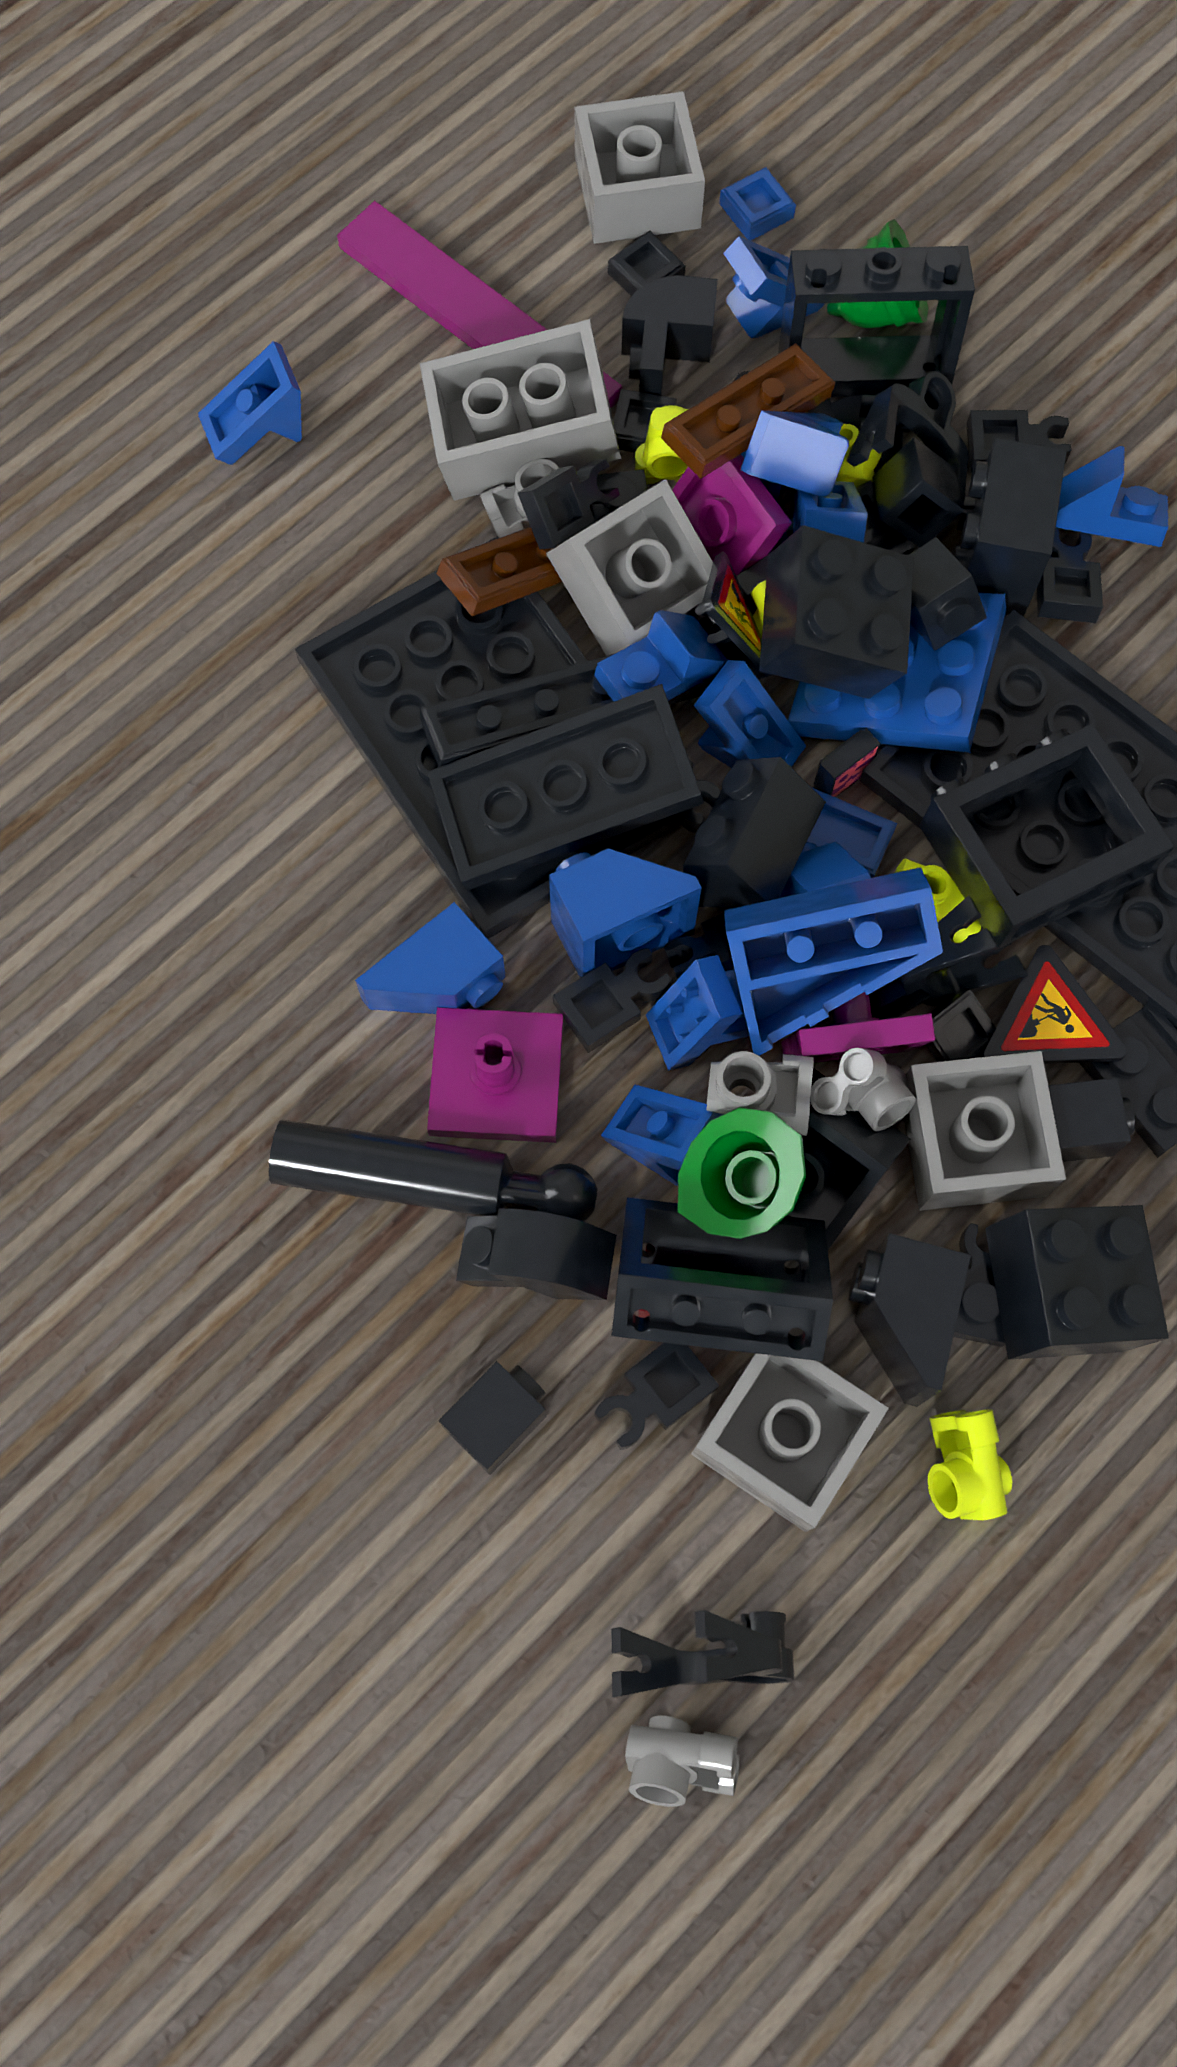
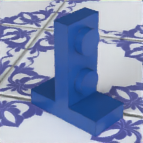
(697, 1013)

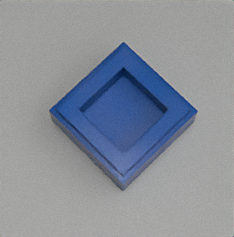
(757, 204)

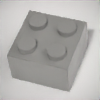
(639, 167)
(633, 566)
(982, 1131)
(790, 1435)

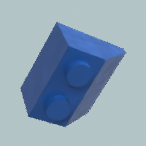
(618, 905)

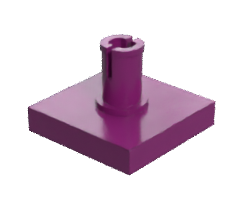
(732, 513)
(857, 1029)
(495, 1075)

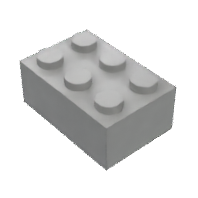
(518, 405)

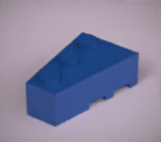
(826, 947)

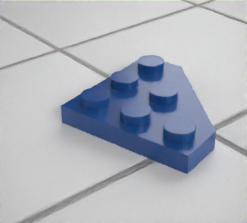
(925, 708)

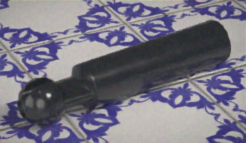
(421, 1172)

